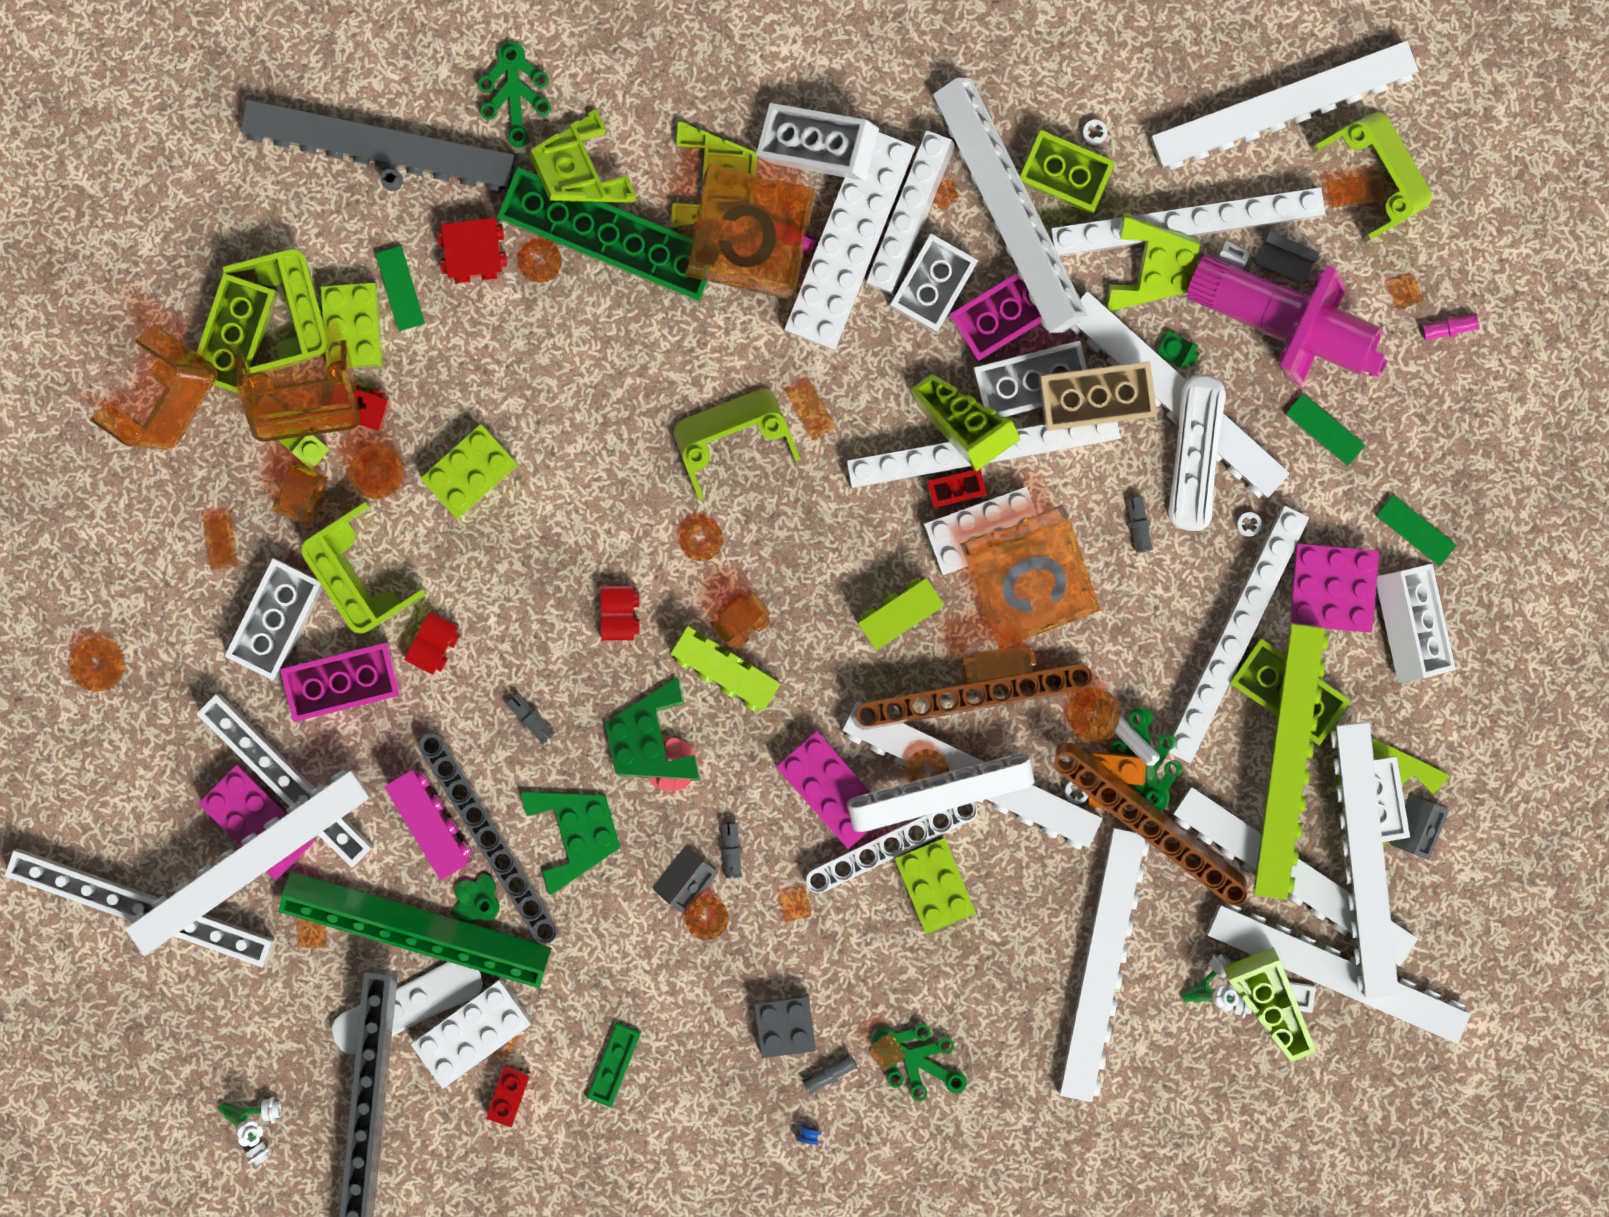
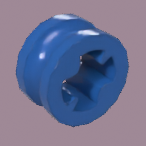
(808, 1135)

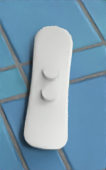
(1196, 452)
(416, 1002)

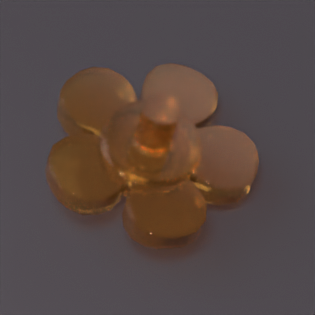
(944, 194)

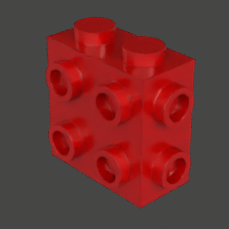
(472, 250)

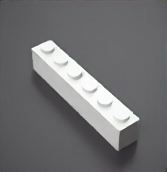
(911, 213)

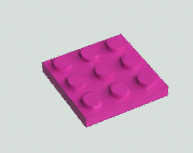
(1334, 587)

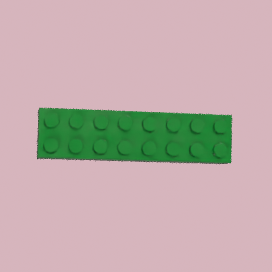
(602, 235)

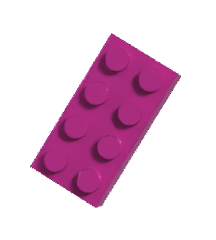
(996, 317)
(341, 682)
(825, 784)
(244, 808)
(428, 823)

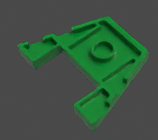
(639, 743)
(585, 830)

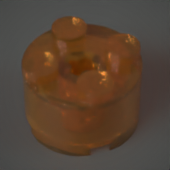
(365, 462)
(300, 493)
(740, 618)

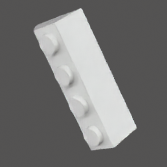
(1415, 623)

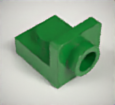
(1178, 351)

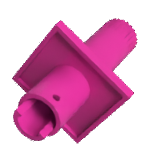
(1305, 322)

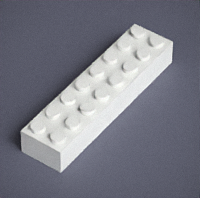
(848, 245)

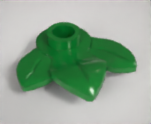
(472, 896)

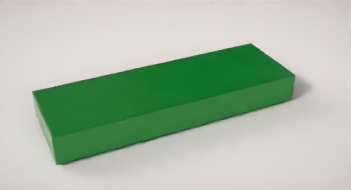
(400, 288)
(1325, 429)
(1416, 530)
(613, 1064)

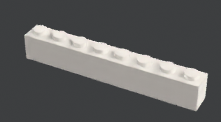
(278, 773)

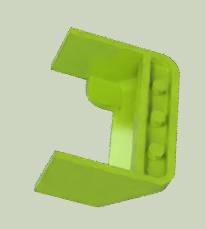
(1412, 189)
(292, 272)
(751, 409)
(326, 559)

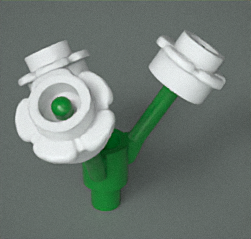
(1223, 996)
(248, 1131)

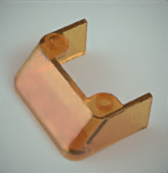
(186, 384)
(302, 406)

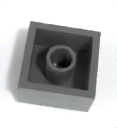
(785, 1026)

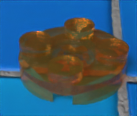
(101, 649)
(1107, 719)

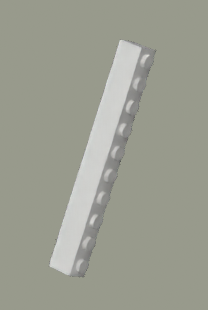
(1284, 105)
(1010, 205)
(1194, 221)
(1122, 347)
(945, 456)
(1237, 632)
(1030, 804)
(1366, 860)
(248, 862)
(1310, 886)
(128, 902)
(1102, 965)
(1335, 972)

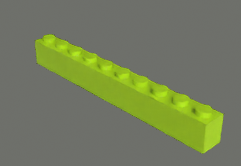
(1289, 761)

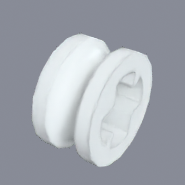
(1093, 123)
(1249, 515)
(1068, 790)

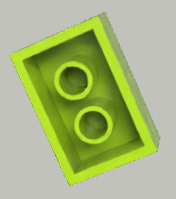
(1066, 172)
(353, 316)
(469, 471)
(900, 612)
(935, 885)

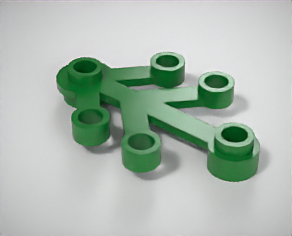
(514, 89)
(1152, 785)
(916, 1059)

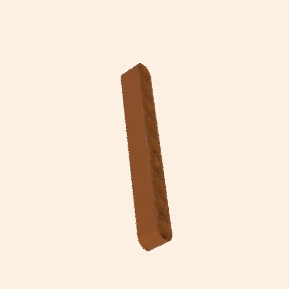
(983, 689)
(1154, 835)

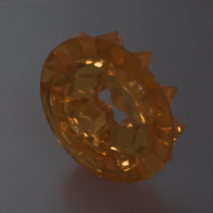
(553, 259)
(711, 531)
(917, 762)
(717, 924)

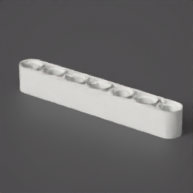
(940, 792)
(881, 854)

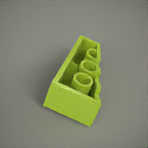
(970, 427)
(726, 669)
(1269, 995)

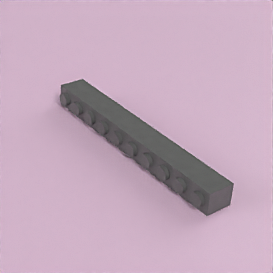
(377, 144)
(368, 1093)

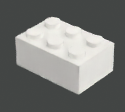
(933, 283)

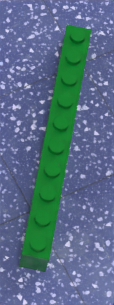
(414, 929)

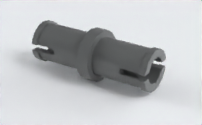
(387, 175)
(1139, 524)
(530, 718)
(731, 850)
(830, 1073)

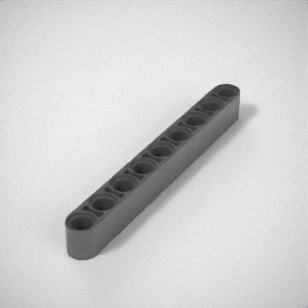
(489, 851)

